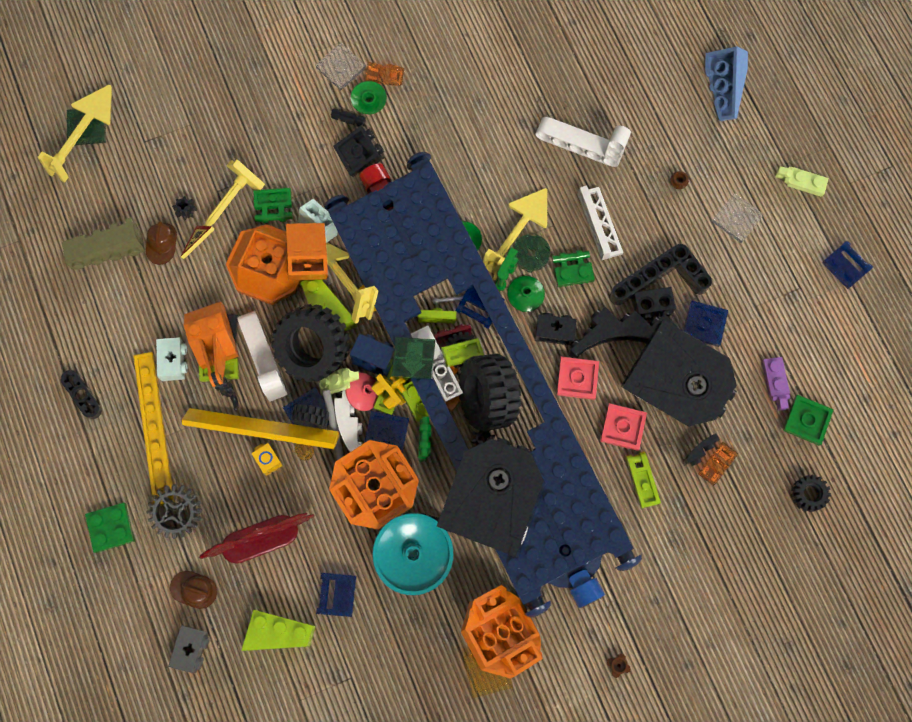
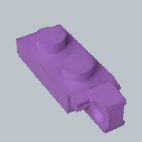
(776, 382)

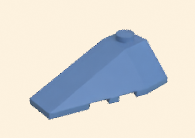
(727, 78)

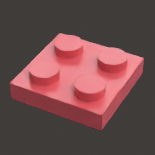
(577, 378)
(623, 427)

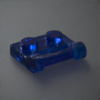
(843, 268)
(473, 298)
(343, 595)

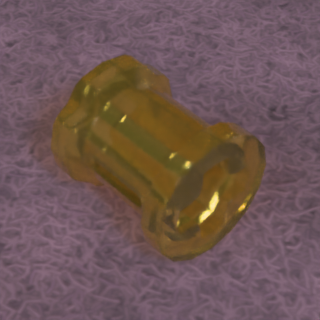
(308, 454)

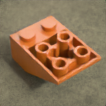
(306, 251)

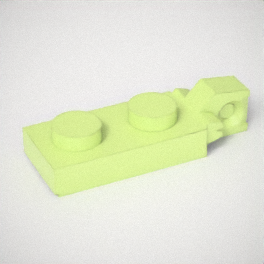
(803, 180)
(338, 380)

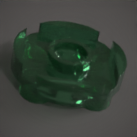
(542, 253)

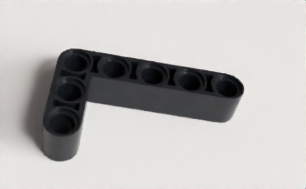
(659, 271)

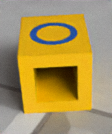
(266, 458)

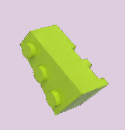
(318, 293)
(276, 632)

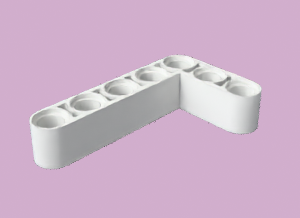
(584, 142)
(269, 375)

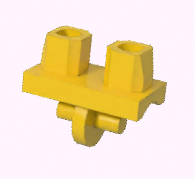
(394, 398)

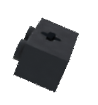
(545, 329)

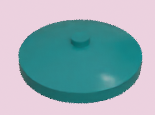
(412, 554)

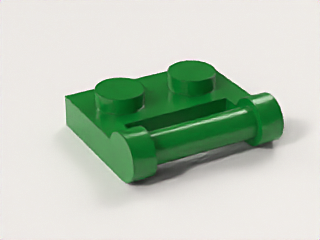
(508, 267)

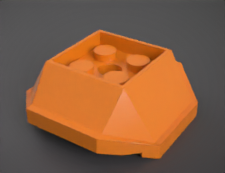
(257, 279)
(395, 489)
(501, 634)

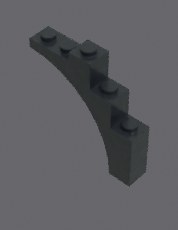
(608, 328)

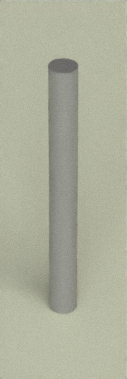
(333, 422)

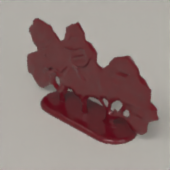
(258, 538)

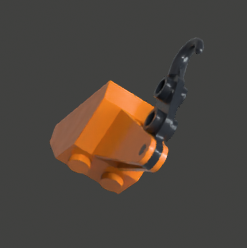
(212, 345)

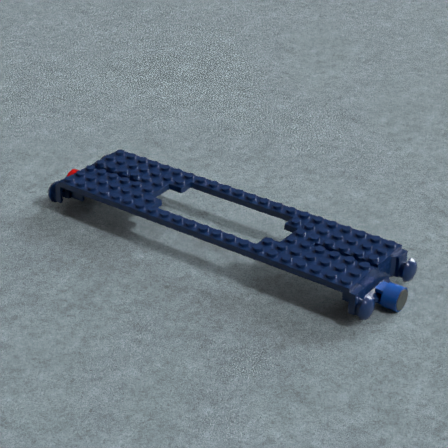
(411, 239)

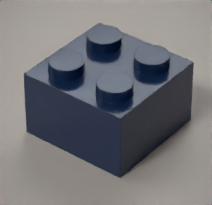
(372, 355)

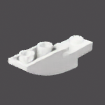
(441, 374)
(348, 426)

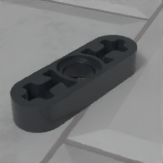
(83, 408)

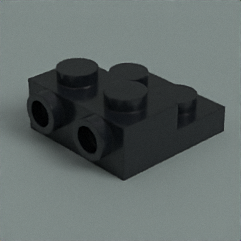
(359, 150)

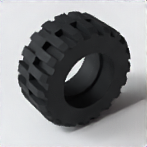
(292, 355)
(489, 392)

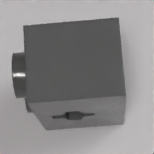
(183, 659)

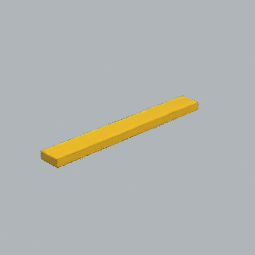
(152, 423)
(261, 428)

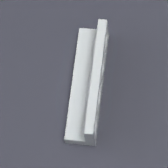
(596, 224)

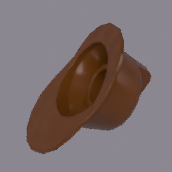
(161, 243)
(193, 589)

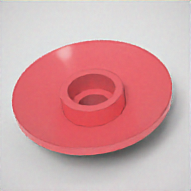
(358, 397)

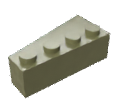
(104, 245)

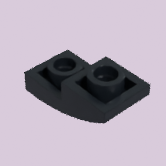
(697, 453)

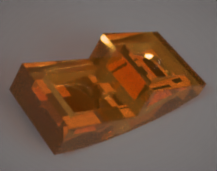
(384, 75)
(718, 463)

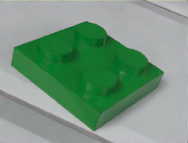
(808, 420)
(109, 527)

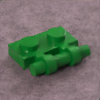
(273, 199)
(573, 274)
(424, 434)

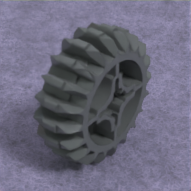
(160, 522)

